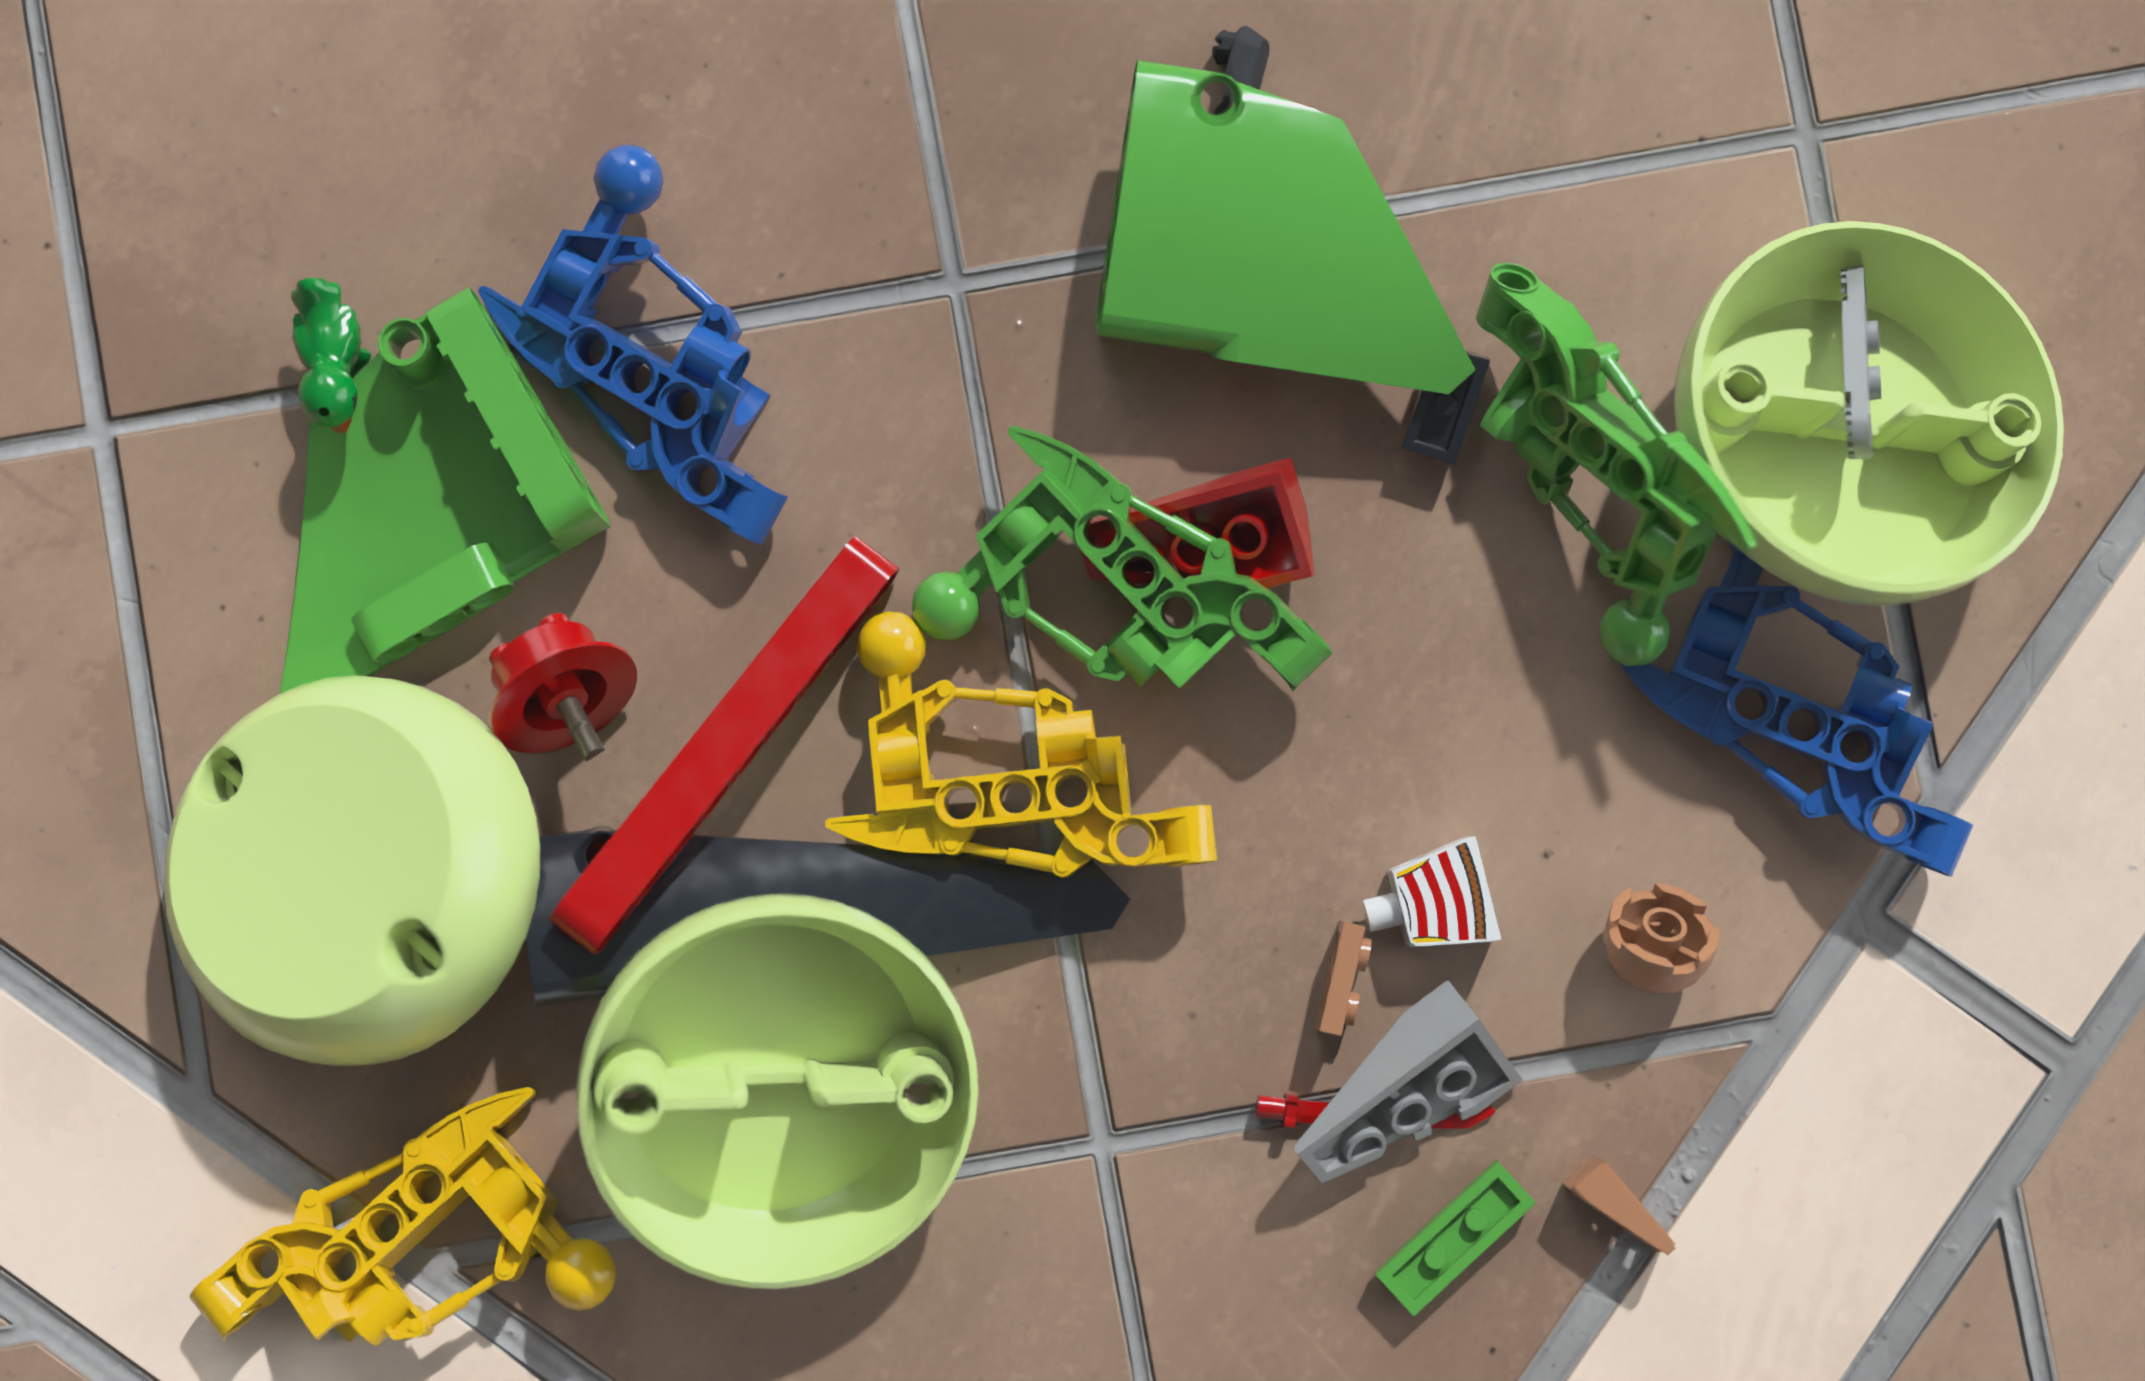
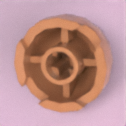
(1659, 939)

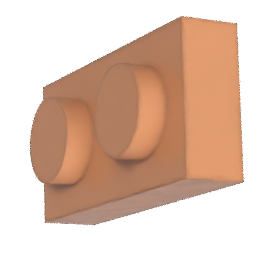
(1338, 1002)

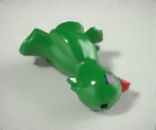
(329, 347)

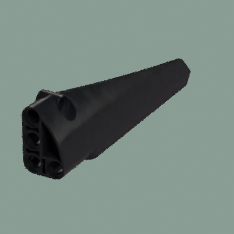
(927, 898)

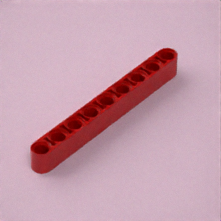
(723, 746)

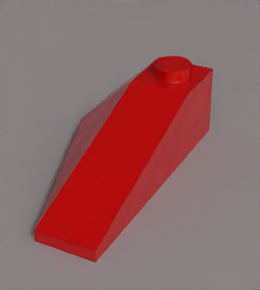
(1252, 509)

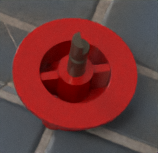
(558, 688)

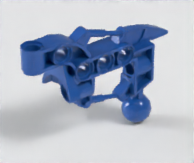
(559, 325)
(1703, 694)

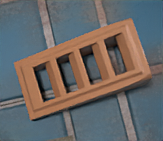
(1606, 1192)

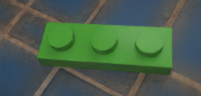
(1454, 1237)

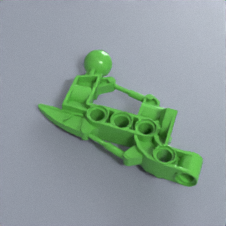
(1566, 418)
(1066, 500)

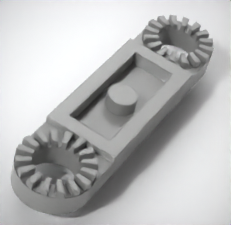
(1861, 381)

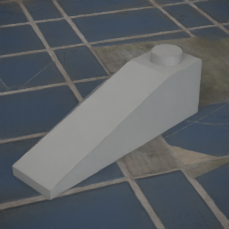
(1418, 1074)

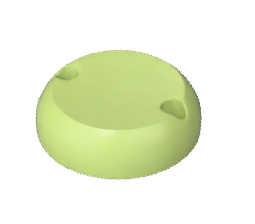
(1957, 440)
(352, 871)
(776, 1092)

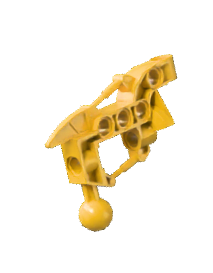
(915, 805)
(469, 1162)

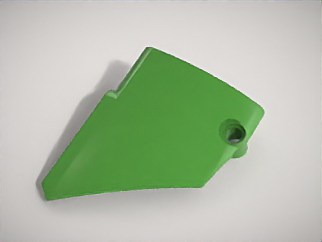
(1264, 242)
(428, 497)

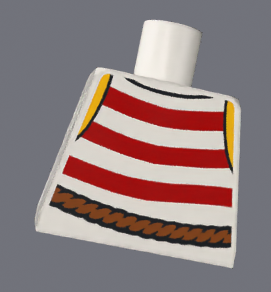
(1437, 898)

